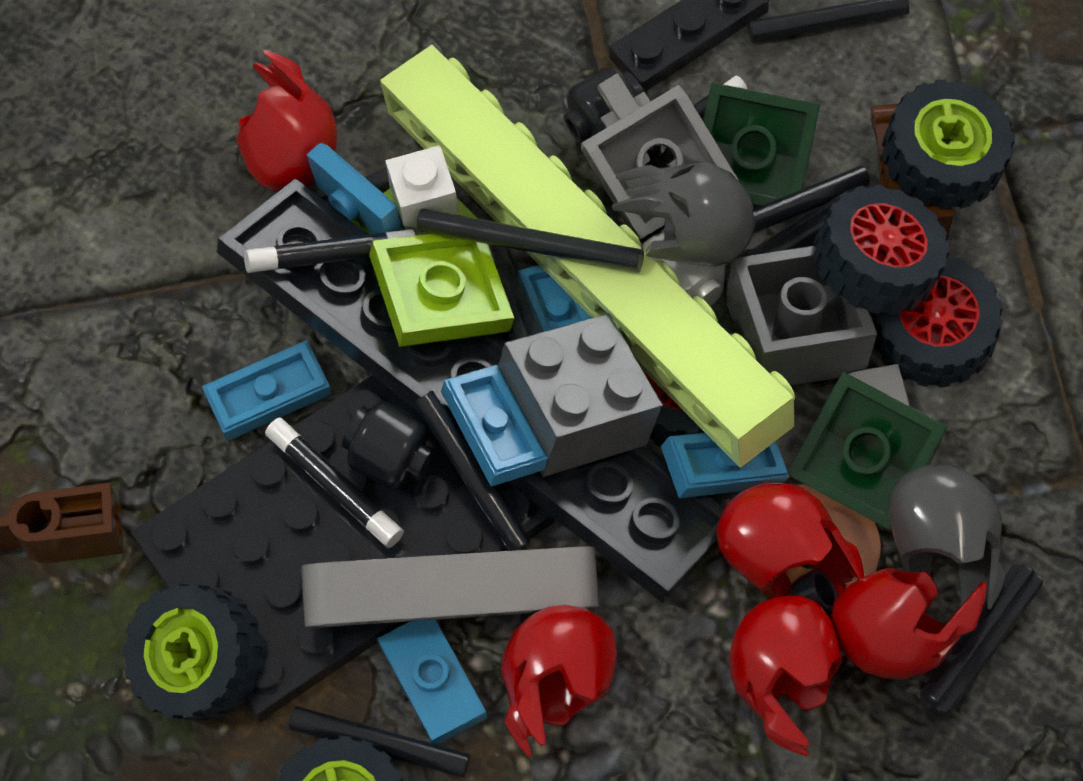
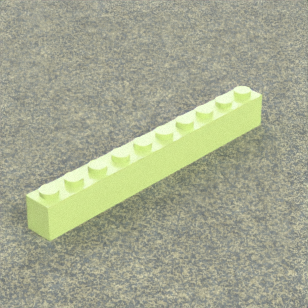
(666, 329)

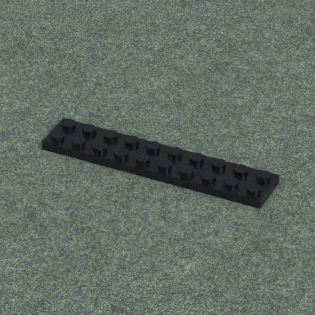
(613, 504)

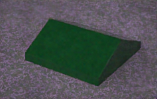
(762, 139)
(864, 447)

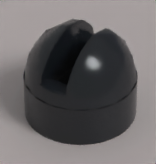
(817, 587)

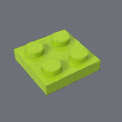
(440, 288)

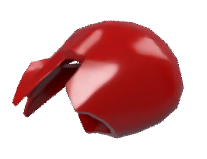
(284, 126)
(780, 529)
(887, 628)
(787, 650)
(555, 669)

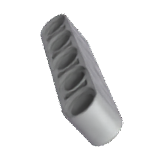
(448, 586)

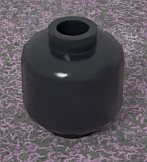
(588, 106)
(387, 444)

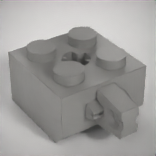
(644, 127)

